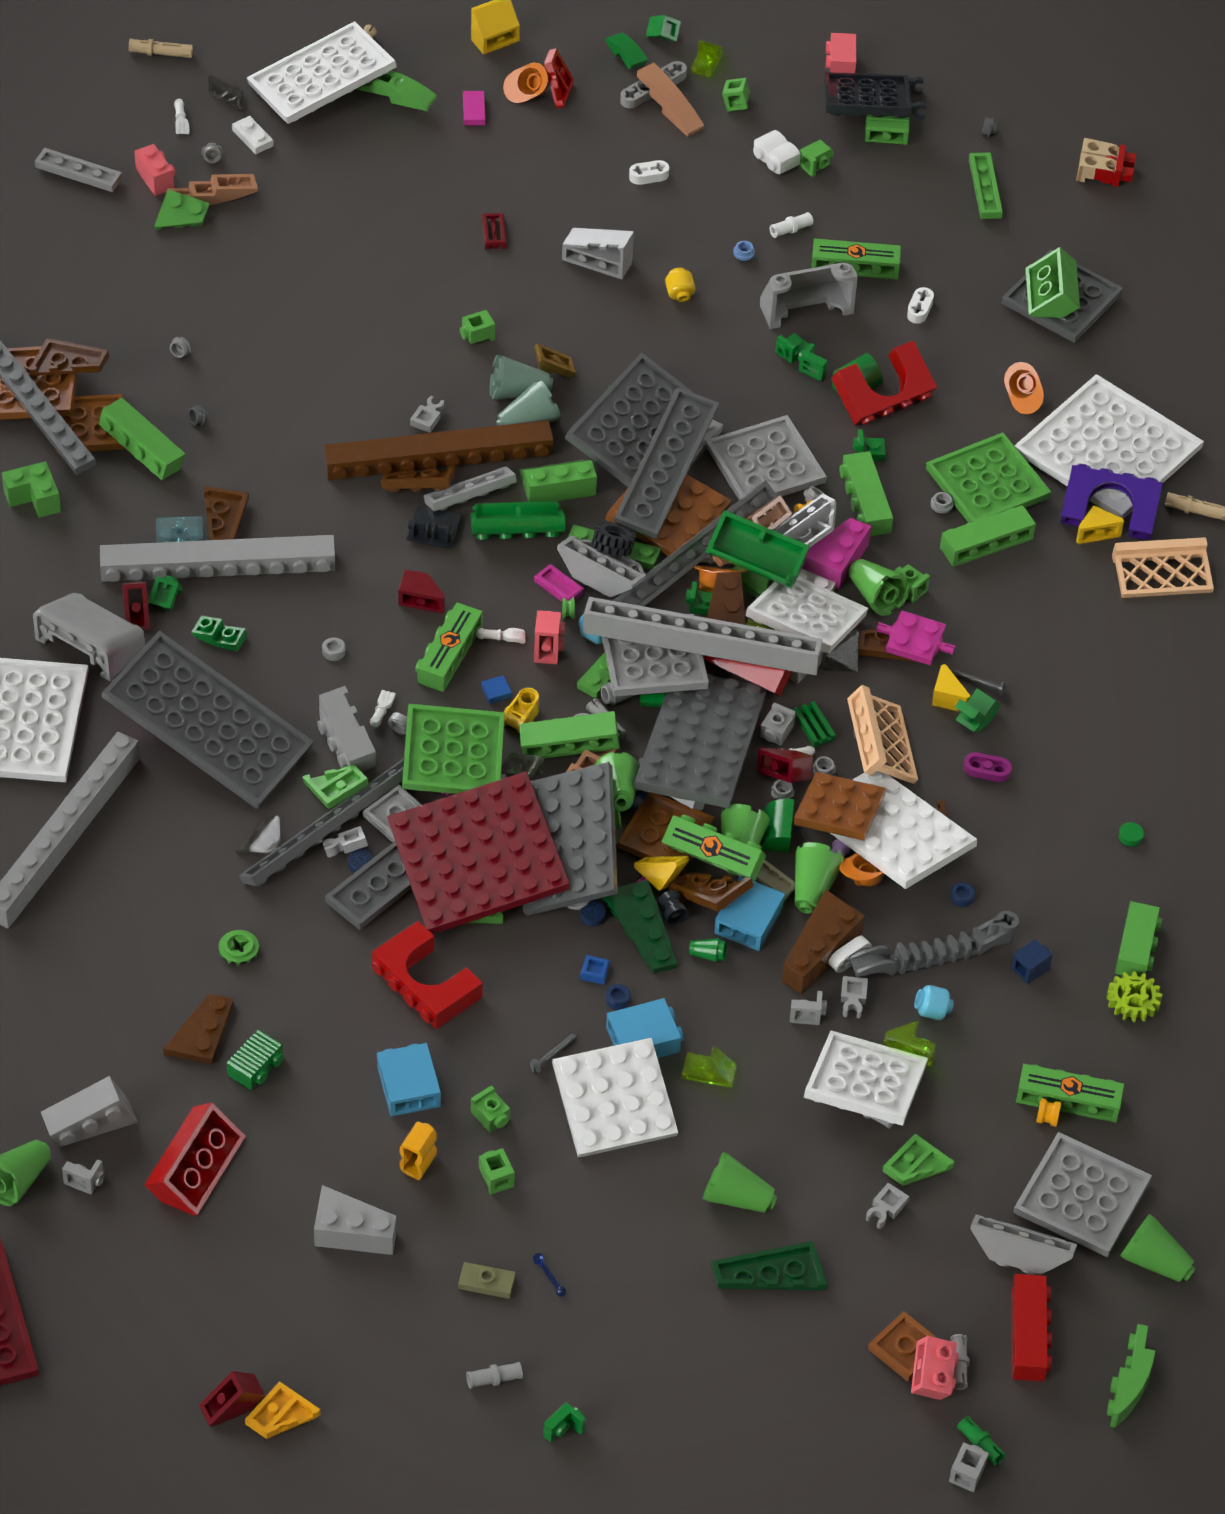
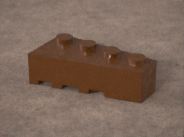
(826, 931)

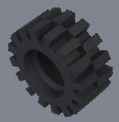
(613, 539)

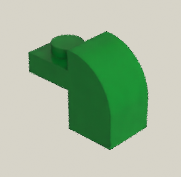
(977, 711)

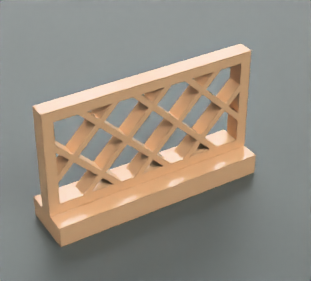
(1158, 551)
(870, 737)

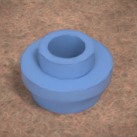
(744, 250)

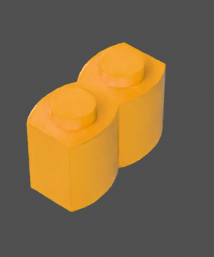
(418, 1150)

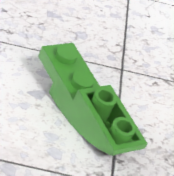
(401, 90)
(1131, 1379)

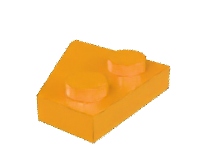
(280, 1411)

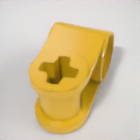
(522, 708)

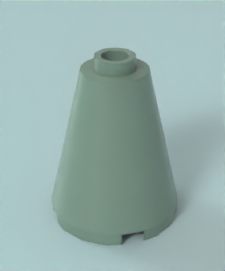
(513, 378)
(530, 406)

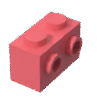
(842, 53)
(154, 169)
(547, 637)
(934, 1368)

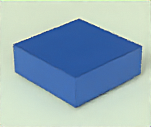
(496, 689)
(594, 969)

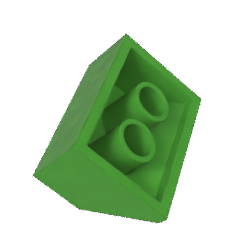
(1052, 285)
(559, 481)

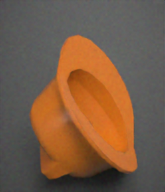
(526, 83)
(1024, 387)
(708, 575)
(861, 871)

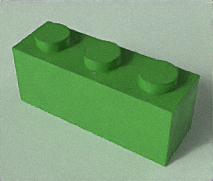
(1138, 939)

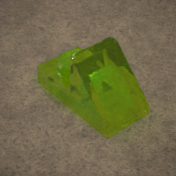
(707, 58)
(905, 1039)
(712, 1069)

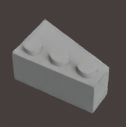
(600, 250)
(344, 732)
(89, 1113)
(352, 1224)

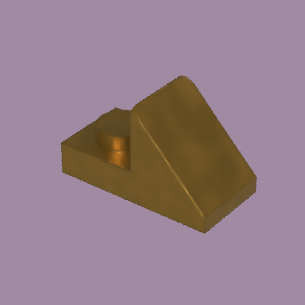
(554, 361)

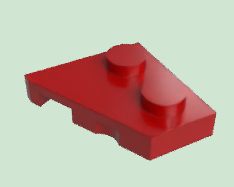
(559, 77)

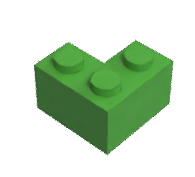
(33, 485)

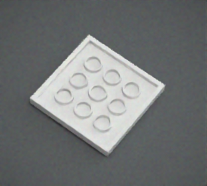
(807, 612)
(866, 1078)
(614, 1097)

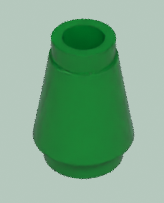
(709, 949)

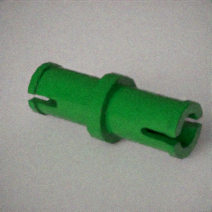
(982, 1439)

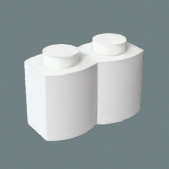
(776, 152)

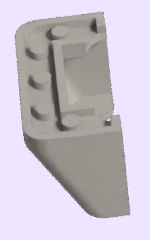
(806, 287)
(92, 630)

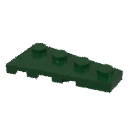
(642, 923)
(772, 1269)

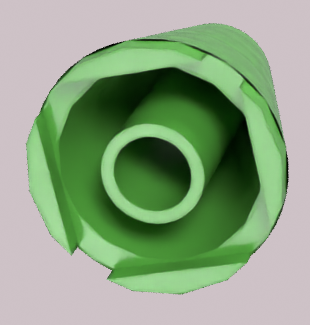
(879, 586)
(624, 775)
(744, 823)
(814, 873)
(20, 1169)
(738, 1187)
(1158, 1251)

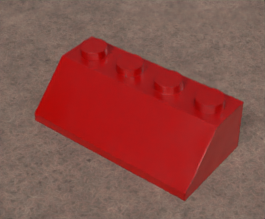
(195, 1159)

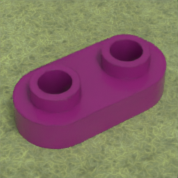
(988, 767)

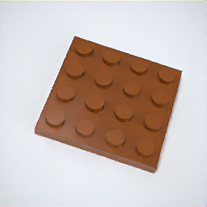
(57, 388)
(690, 513)

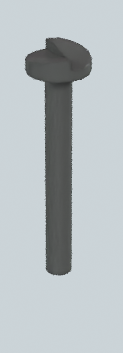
(1001, 688)
(536, 1065)

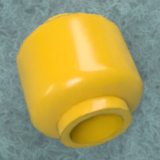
(680, 284)

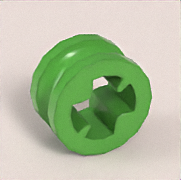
(568, 608)

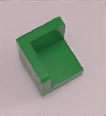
(663, 27)

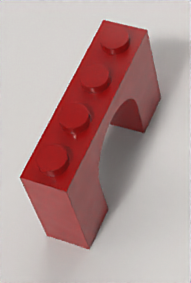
(865, 404)
(434, 1002)

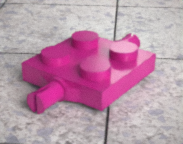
(915, 638)

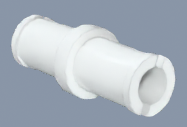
(791, 225)

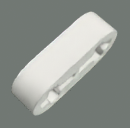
(649, 172)
(924, 306)
(840, 959)

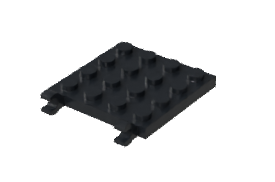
(872, 95)

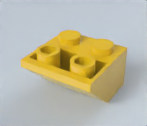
(494, 25)

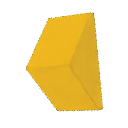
(1099, 526)
(948, 690)
(661, 870)

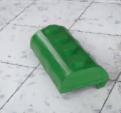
(517, 519)
(758, 549)

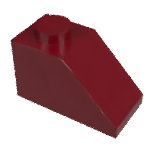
(420, 592)
(136, 604)
(785, 764)
(232, 1398)

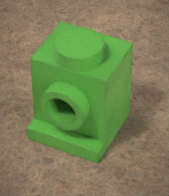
(736, 94)
(815, 157)
(478, 327)
(916, 580)
(490, 1109)
(496, 1171)

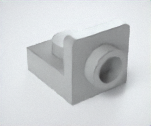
(808, 1011)
(82, 1178)

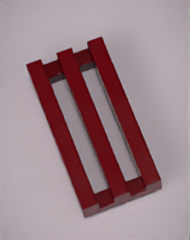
(494, 242)

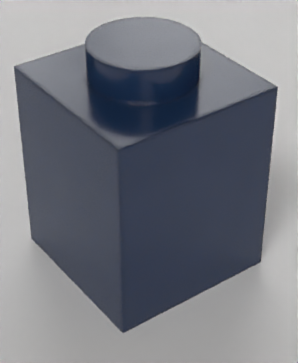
(1031, 961)

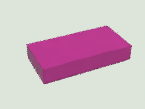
(473, 108)
(558, 584)

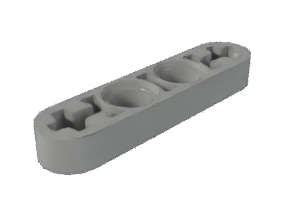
(634, 96)

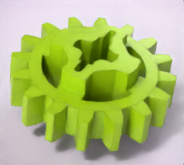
(1134, 996)

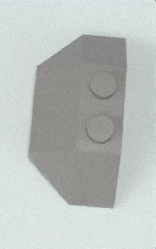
(811, 521)
(598, 570)
(1020, 1246)

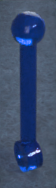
(538, 1258)

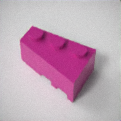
(837, 551)

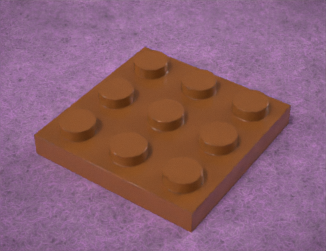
(86, 419)
(839, 806)
(649, 824)

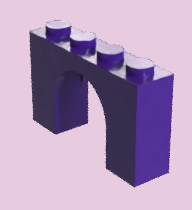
(1086, 482)

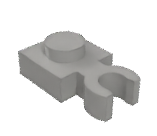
(427, 417)
(346, 841)
(853, 994)
(887, 1202)

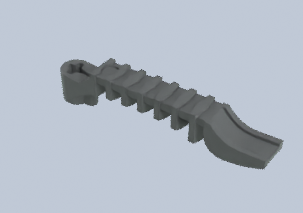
(992, 933)

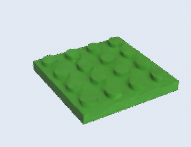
(988, 478)
(451, 748)

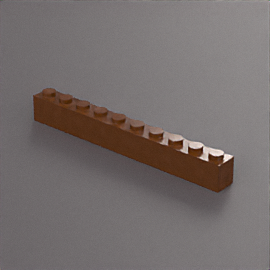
(438, 449)

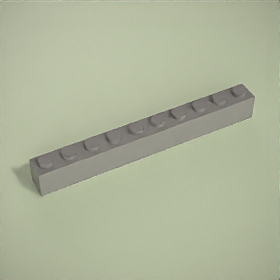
(217, 558)
(702, 636)
(66, 826)

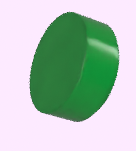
(1131, 834)

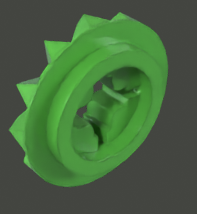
(242, 939)

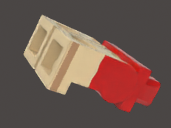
(1105, 162)

